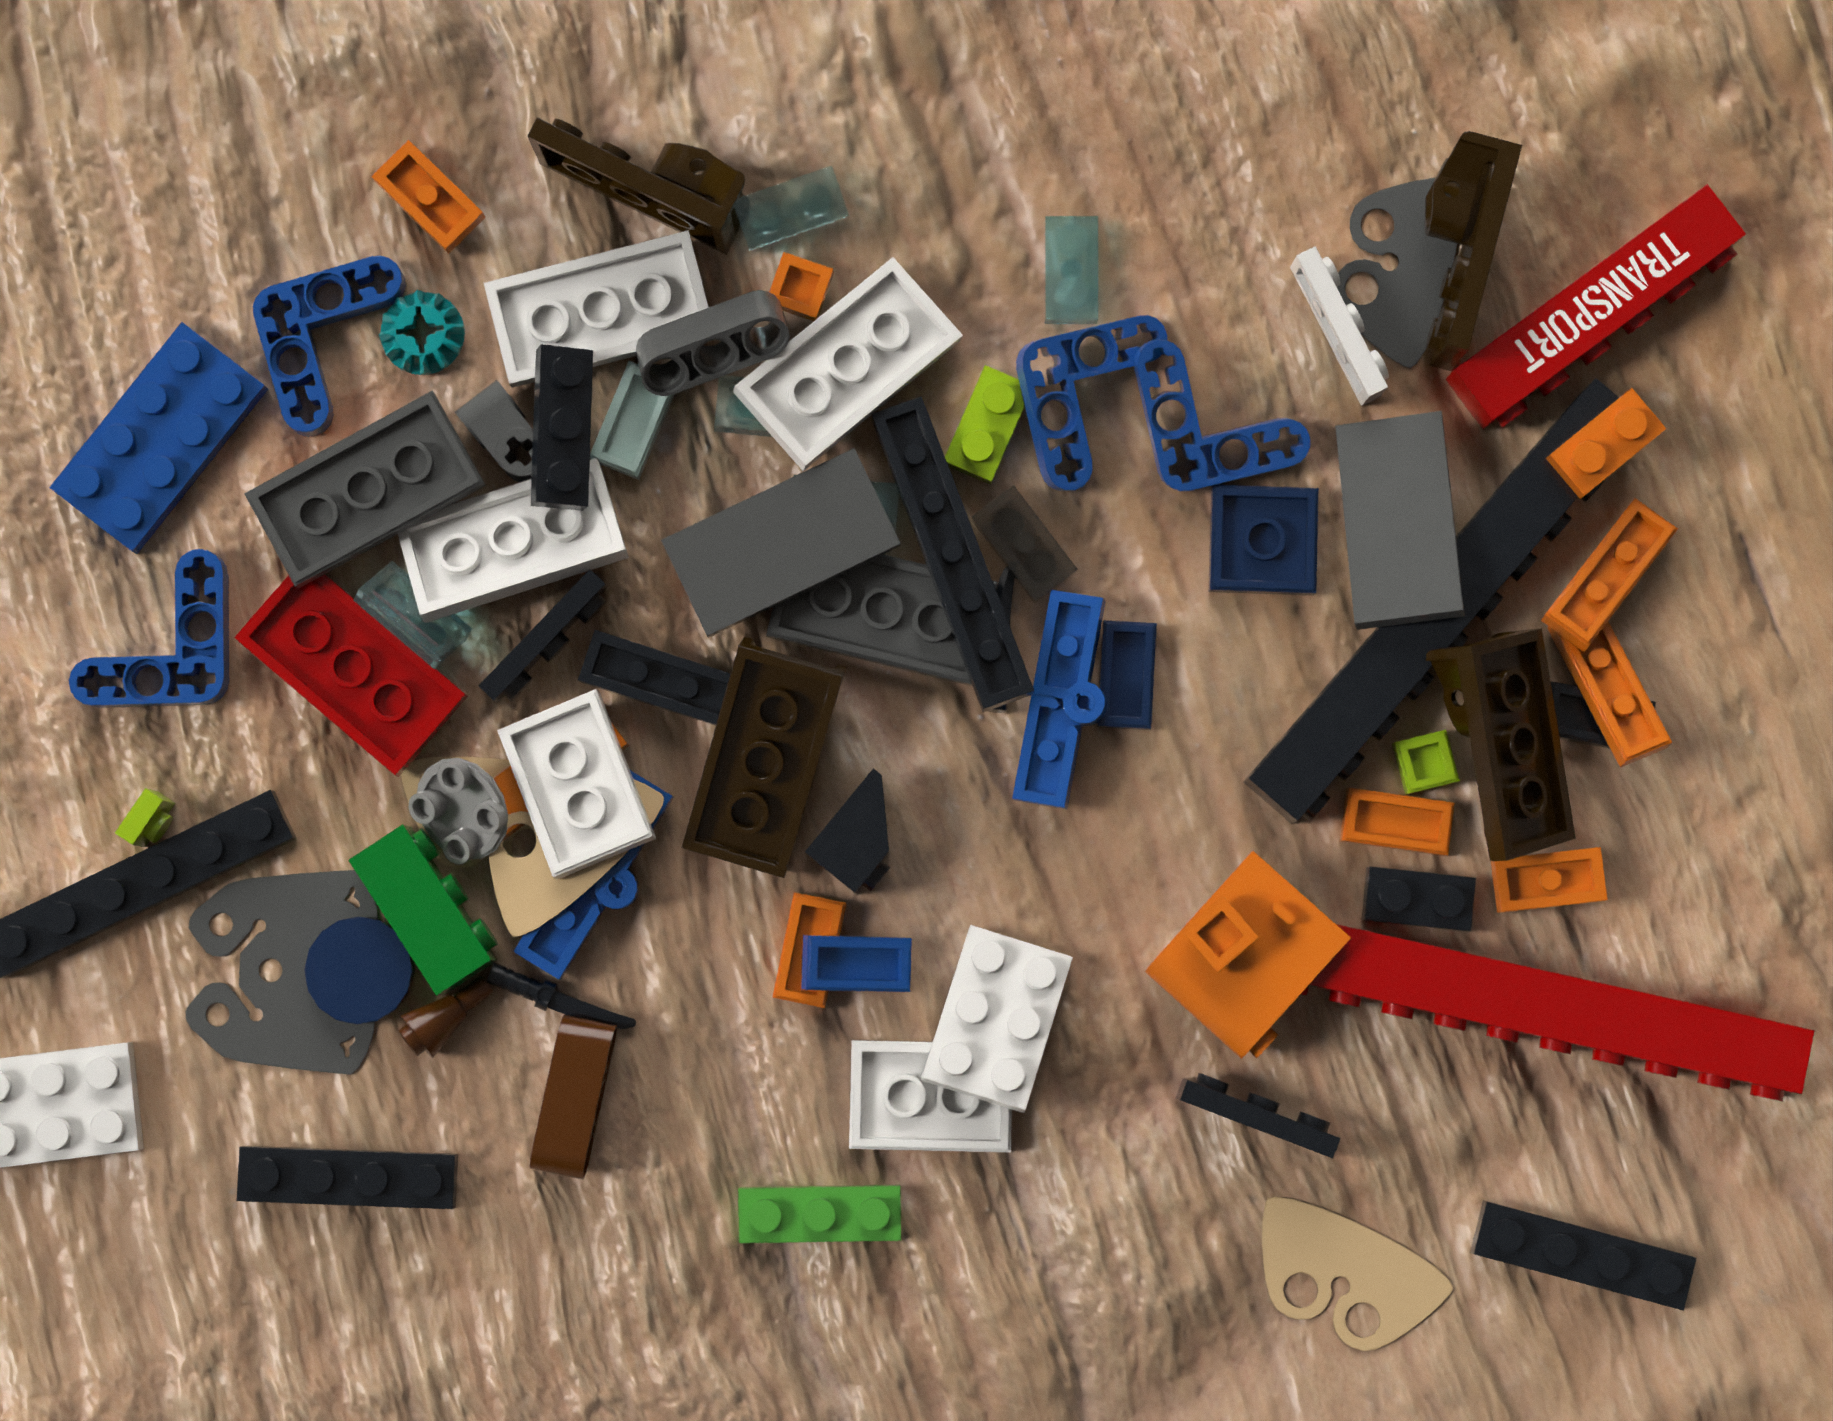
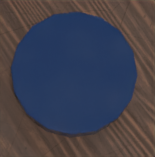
(358, 970)

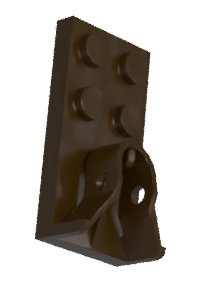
(1478, 189)
(666, 194)
(1512, 739)
(762, 759)

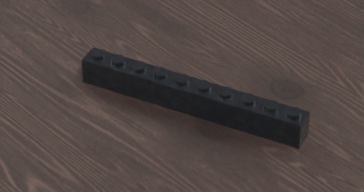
(1393, 658)

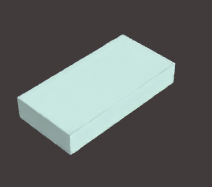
(630, 425)

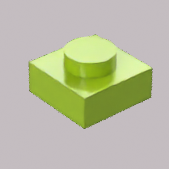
(147, 819)

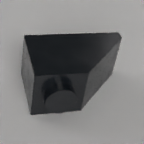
(856, 838)

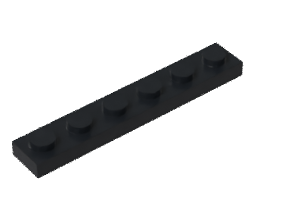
(952, 554)
(142, 882)

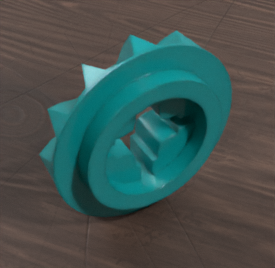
(440, 347)

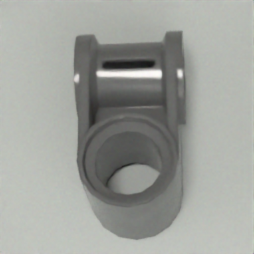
(500, 428)

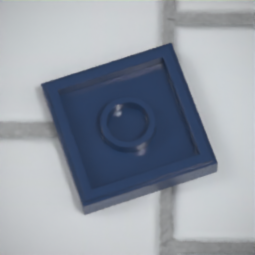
(1263, 540)

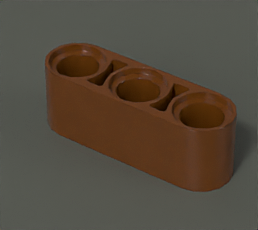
(573, 1097)

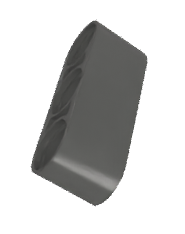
(693, 361)

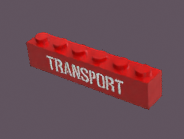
(1595, 307)

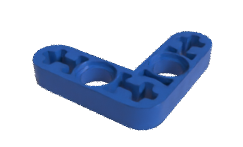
(306, 316)
(1067, 369)
(1206, 448)
(188, 652)

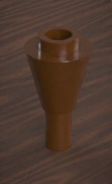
(434, 1023)

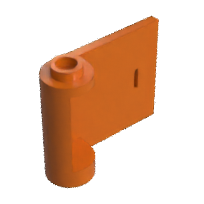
(1265, 977)

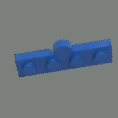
(1061, 699)
(561, 938)

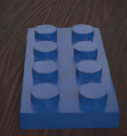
(159, 438)

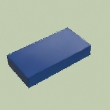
(856, 963)

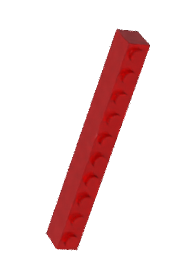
(1568, 1013)

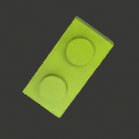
(986, 425)

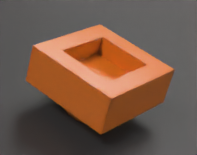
(801, 286)
(1220, 934)

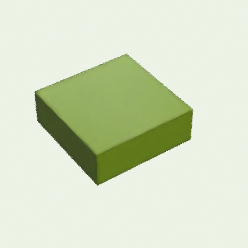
(1425, 762)

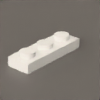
(1340, 325)

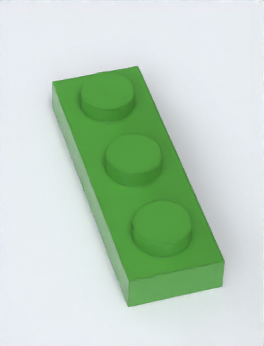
(819, 1213)

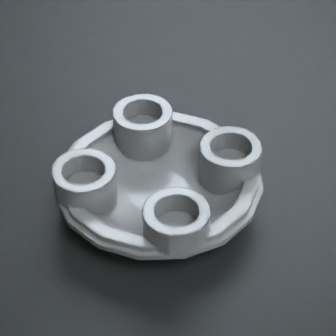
(460, 809)

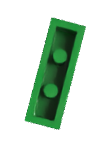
(425, 908)

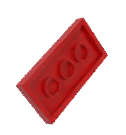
(352, 669)

